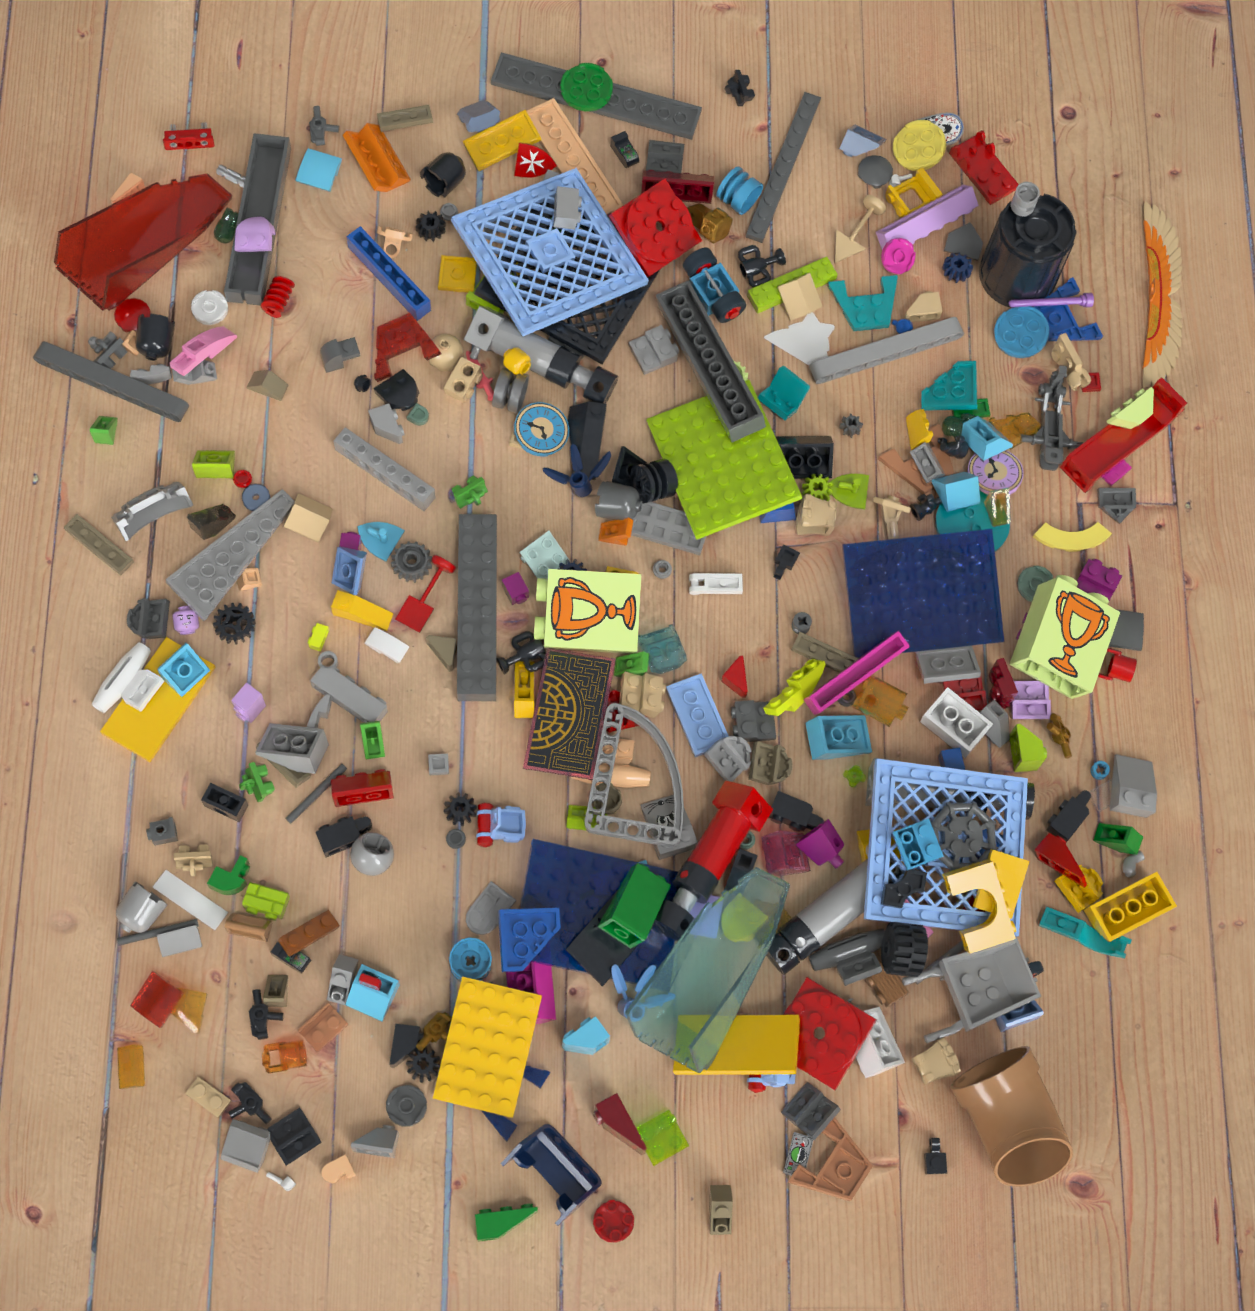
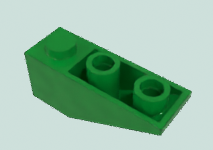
(496, 1224)

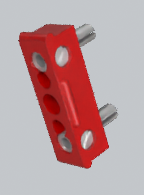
(189, 138)

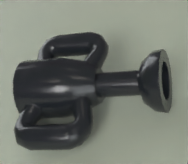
(757, 265)
(525, 653)

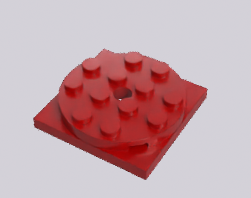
(638, 228)
(844, 1028)

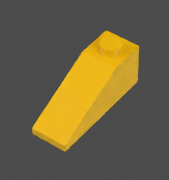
(360, 611)
(523, 691)

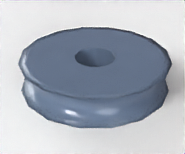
(251, 491)

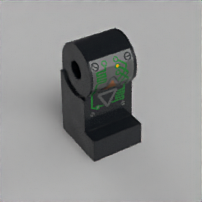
(624, 150)
(297, 961)

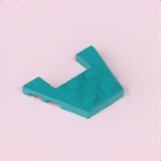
(866, 311)

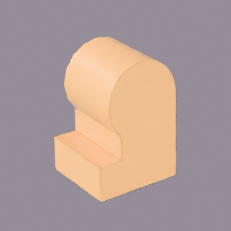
(334, 1170)

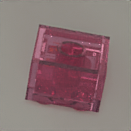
(783, 855)

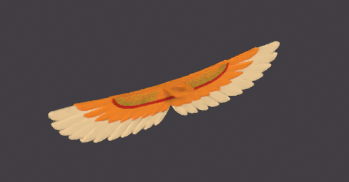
(1163, 315)

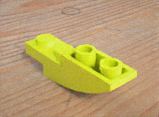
(800, 686)

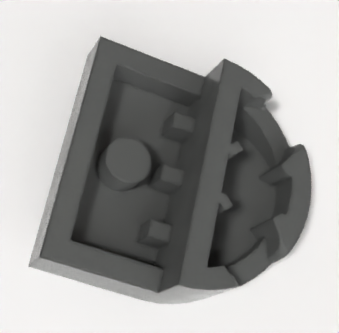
(149, 618)

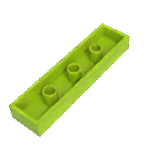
(767, 294)

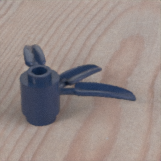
(579, 481)

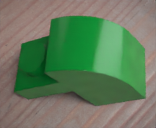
(230, 883)

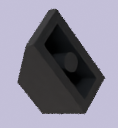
(404, 1043)

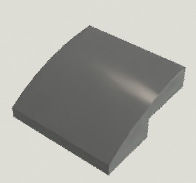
(665, 156)
(1128, 631)
(810, 1111)

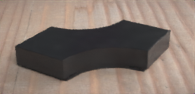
(896, 894)

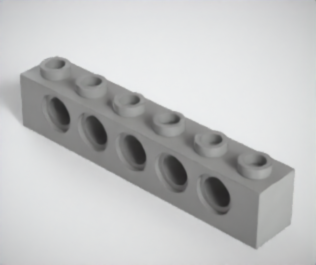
(384, 469)

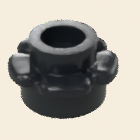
(362, 383)

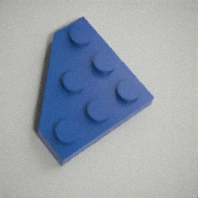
(525, 934)

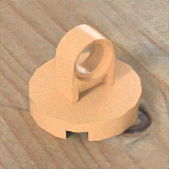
(394, 237)

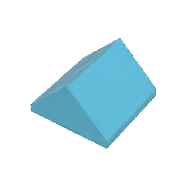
(957, 490)
(183, 670)

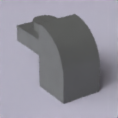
(334, 353)

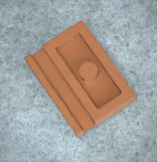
(323, 1027)

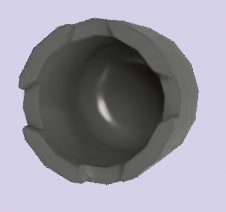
(617, 501)

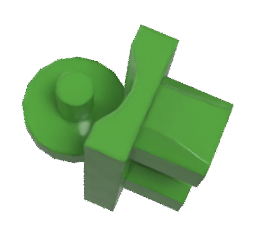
(470, 493)
(253, 783)

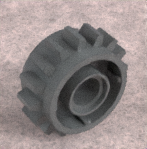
(411, 571)

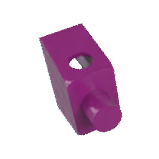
(822, 844)

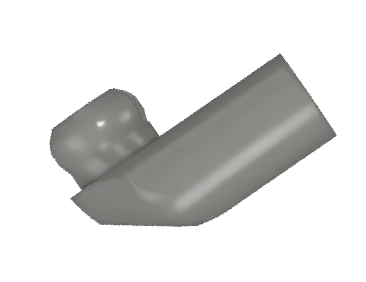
(110, 335)
(1129, 864)

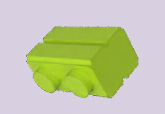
(265, 901)

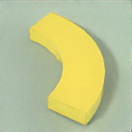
(1072, 540)

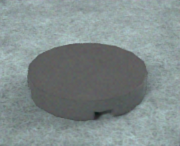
(406, 1106)

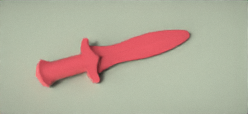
(485, 382)

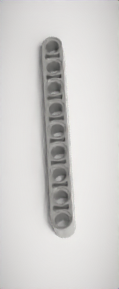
(886, 350)

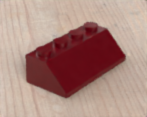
(684, 185)

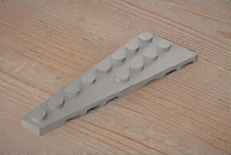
(215, 569)

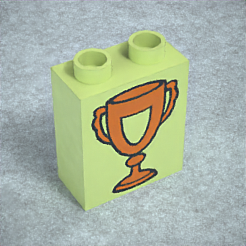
(589, 611)
(1065, 637)

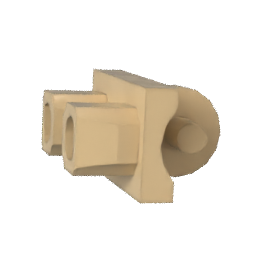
(193, 861)

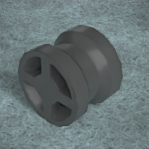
(803, 626)

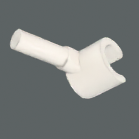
(895, 179)
(287, 1183)

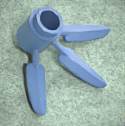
(621, 986)

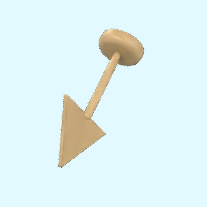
(847, 246)

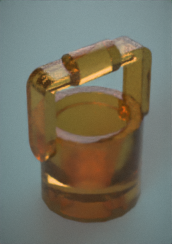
(291, 1055)

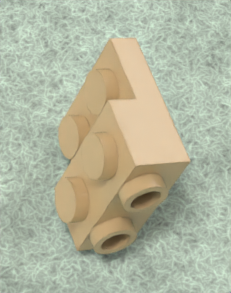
(642, 693)

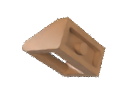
(248, 927)

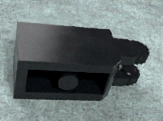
(794, 813)
(1070, 817)
(342, 834)

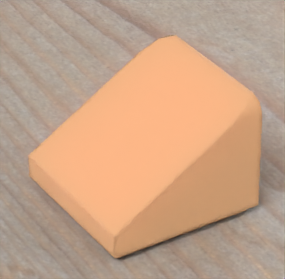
(129, 343)
(249, 579)

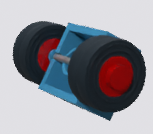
(713, 285)

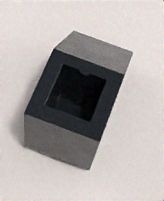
(743, 864)

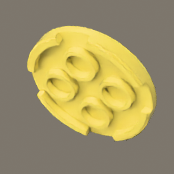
(919, 145)

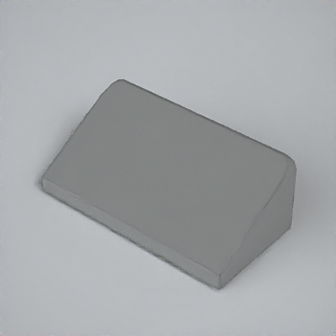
(927, 462)
(179, 940)

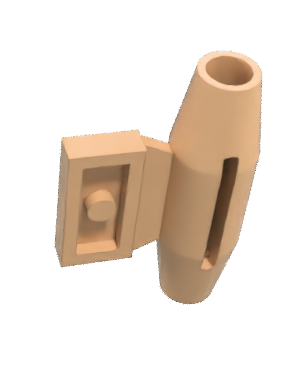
(623, 774)

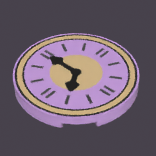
(997, 472)

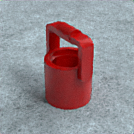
(1120, 667)

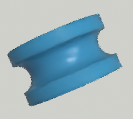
(1104, 765)

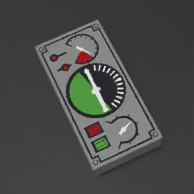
(798, 1152)

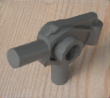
(319, 127)

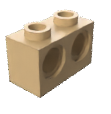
(459, 379)

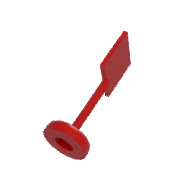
(414, 611)

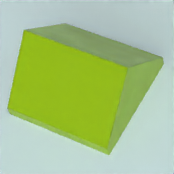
(214, 464)

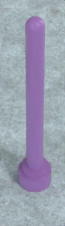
(1084, 300)

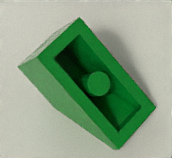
(1119, 838)

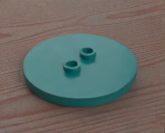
(970, 519)

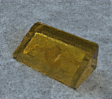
(131, 1066)

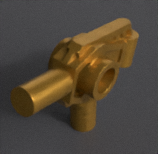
(1060, 734)
(435, 1030)

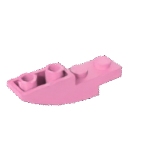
(200, 347)

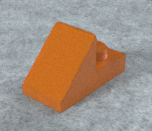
(616, 531)

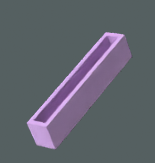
(930, 216)

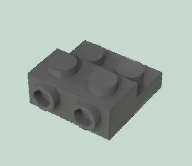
(752, 721)

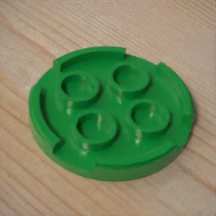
(586, 87)

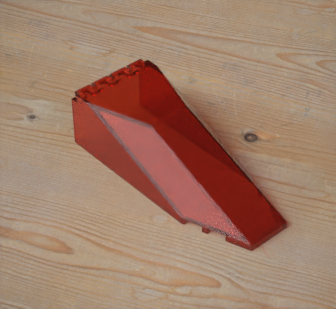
(136, 237)

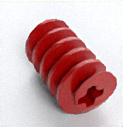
(277, 296)

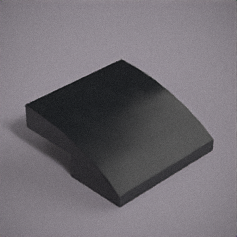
(293, 1136)

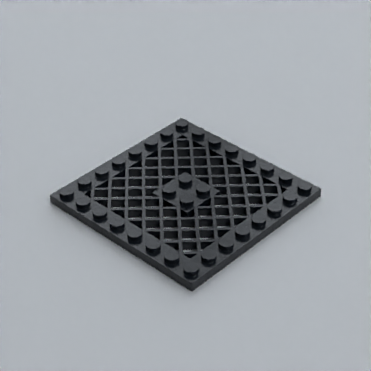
(569, 333)

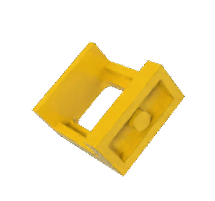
(923, 187)

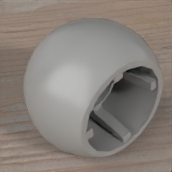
(372, 854)

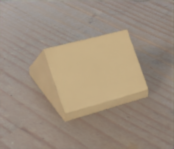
(308, 517)

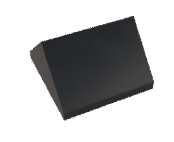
(625, 463)

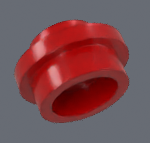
(242, 478)

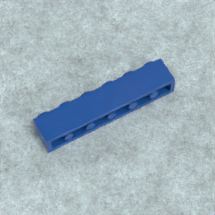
(388, 273)

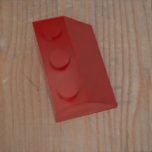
(362, 788)

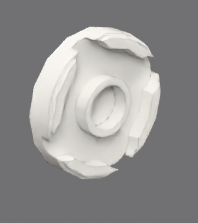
(209, 307)

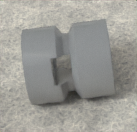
(1025, 198)

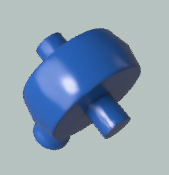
(903, 325)

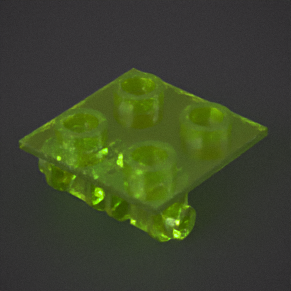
(662, 1137)

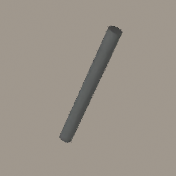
(315, 794)
(154, 932)

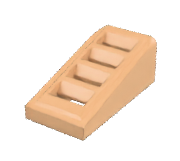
(130, 186)

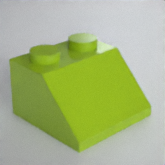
(1026, 750)

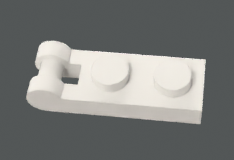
(715, 583)

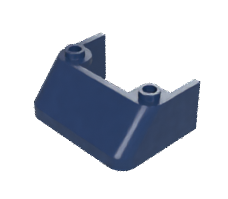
(559, 1166)

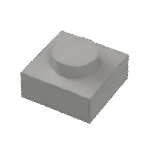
(438, 764)

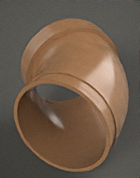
(1015, 1118)

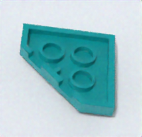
(953, 389)

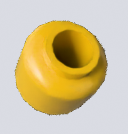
(516, 361)

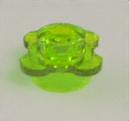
(855, 770)

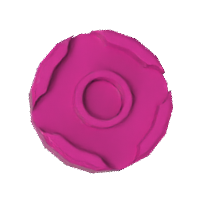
(898, 256)

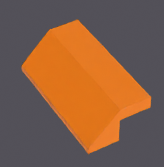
(377, 158)

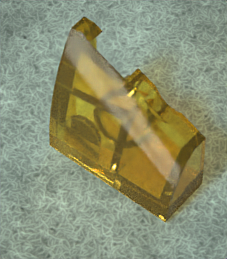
(190, 1009)

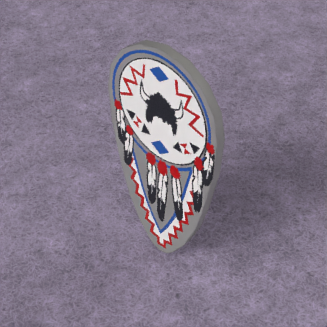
(950, 124)

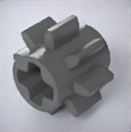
(851, 425)

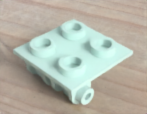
(543, 555)

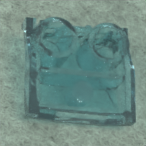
(664, 649)

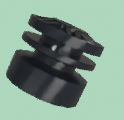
(654, 480)

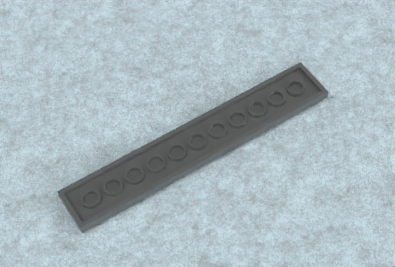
(625, 104)

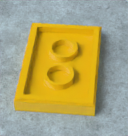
(1011, 875)

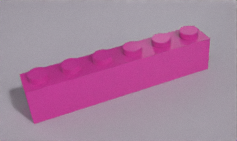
(856, 673)

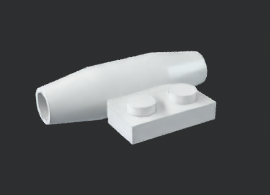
(129, 682)

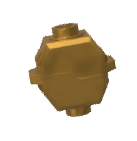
(712, 223)

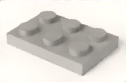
(948, 664)

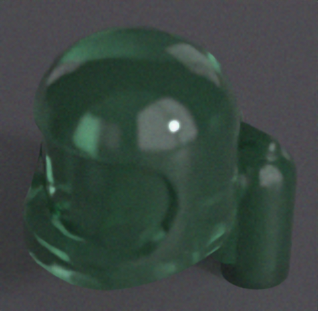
(226, 226)
(953, 425)

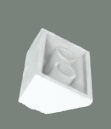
(956, 722)
(879, 1049)

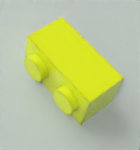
(318, 637)

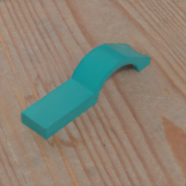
(1083, 933)

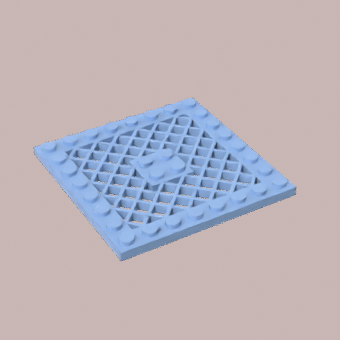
(549, 253)
(880, 849)

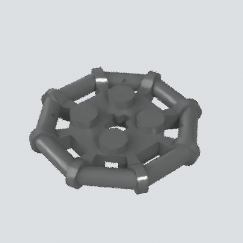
(970, 828)

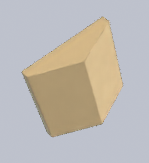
(799, 296)

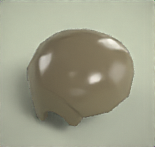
(614, 799)

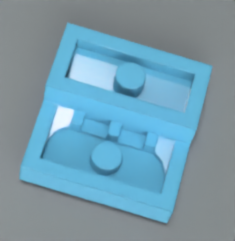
(318, 169)

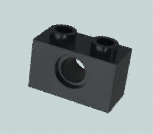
(224, 802)

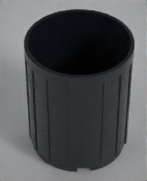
(1028, 252)

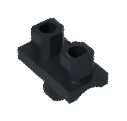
(737, 87)

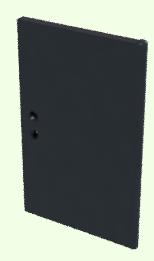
(597, 949)

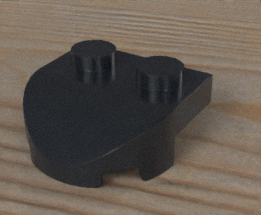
(398, 391)

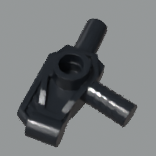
(260, 1015)
(251, 1102)

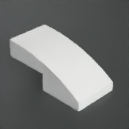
(386, 644)

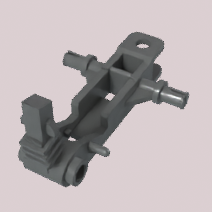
(1051, 435)

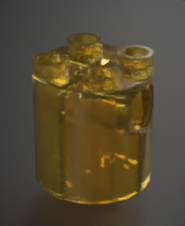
(887, 702)

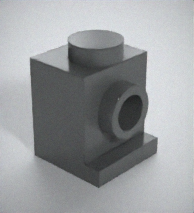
(167, 836)

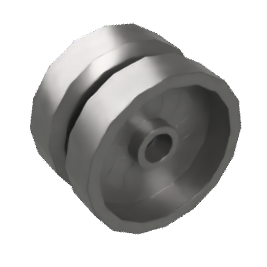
(510, 390)

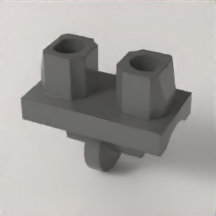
(115, 347)

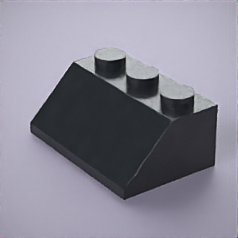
(808, 455)

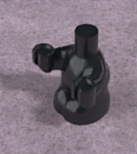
(954, 449)
(925, 507)

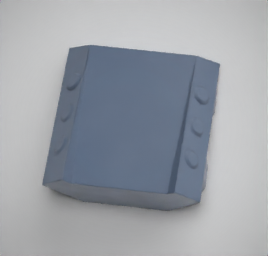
(479, 116)

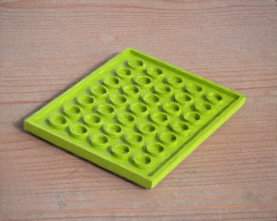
(721, 478)

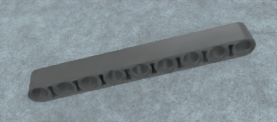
(111, 381)

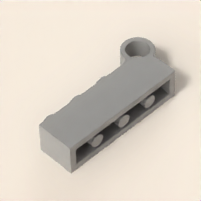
(346, 693)

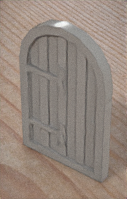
(483, 914)

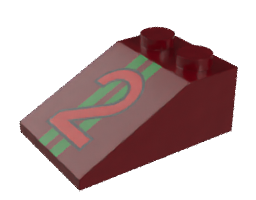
(616, 1120)

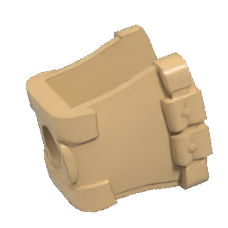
(815, 516)
(937, 1062)

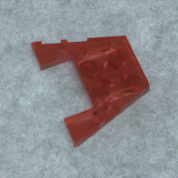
(397, 338)

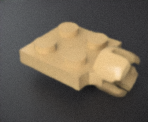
(1066, 355)

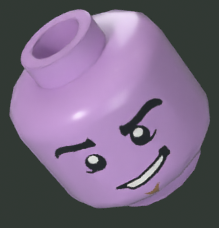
(185, 620)

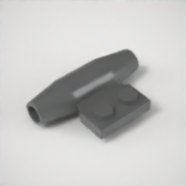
(851, 956)

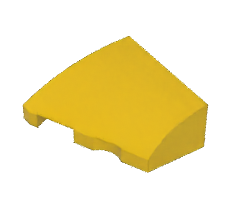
(918, 428)

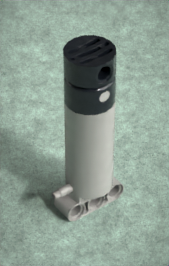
(822, 919)

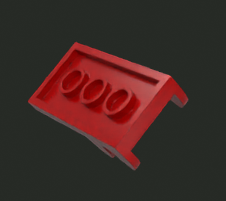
(984, 168)

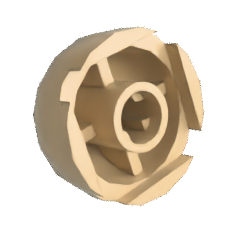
(451, 352)

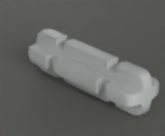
(231, 175)

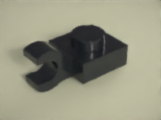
(785, 559)
(935, 1161)

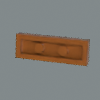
(308, 933)

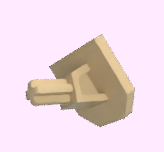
(892, 511)

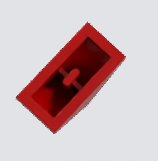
(736, 677)

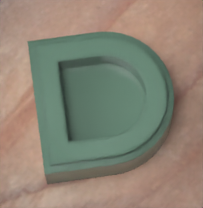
(418, 415)

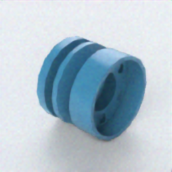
(739, 190)
(470, 949)

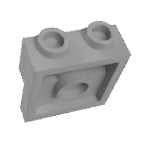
(654, 350)

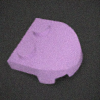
(254, 235)

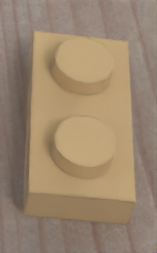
(208, 1097)

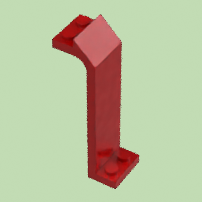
(1116, 443)

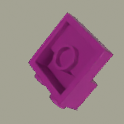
(1098, 579)

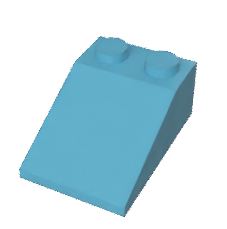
(838, 736)

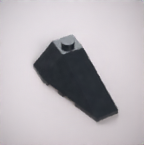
(586, 432)

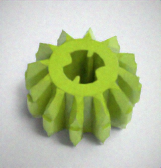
(817, 483)

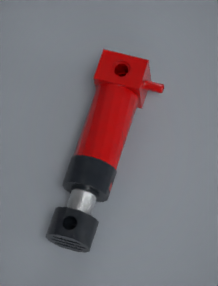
(738, 812)

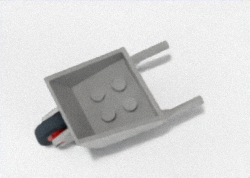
(985, 984)

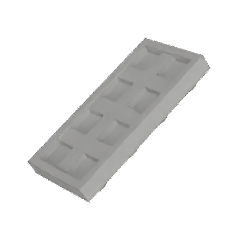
(666, 527)

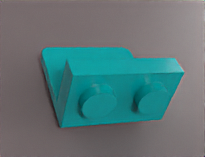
(784, 393)

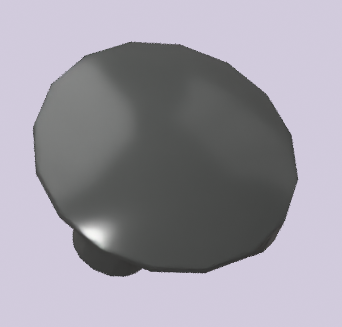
(875, 171)

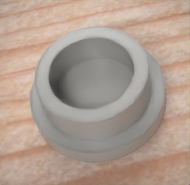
(448, 210)

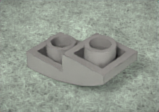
(157, 374)

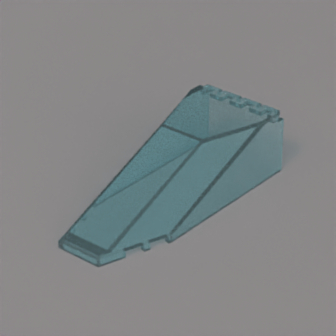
(709, 972)

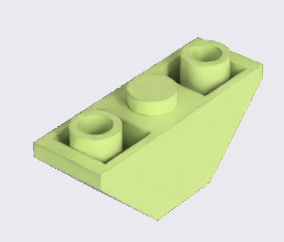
(1134, 410)

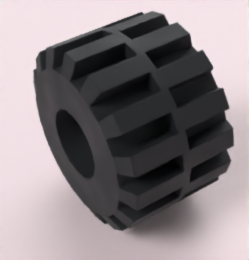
(904, 949)

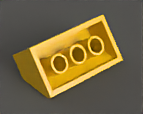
(1130, 907)

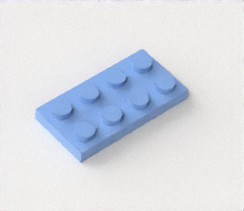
(697, 713)

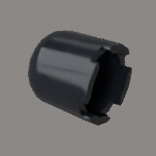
(443, 174)
(154, 336)

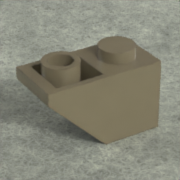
(720, 1209)

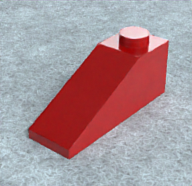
(1057, 855)

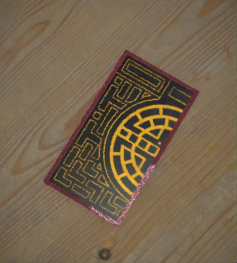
(569, 713)

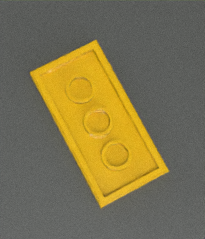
(501, 140)

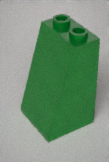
(635, 906)

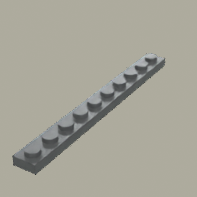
(783, 167)

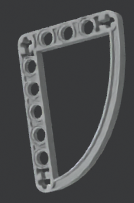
(624, 824)

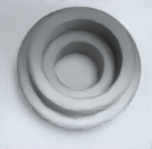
(662, 564)

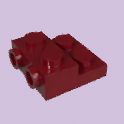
(1004, 687)

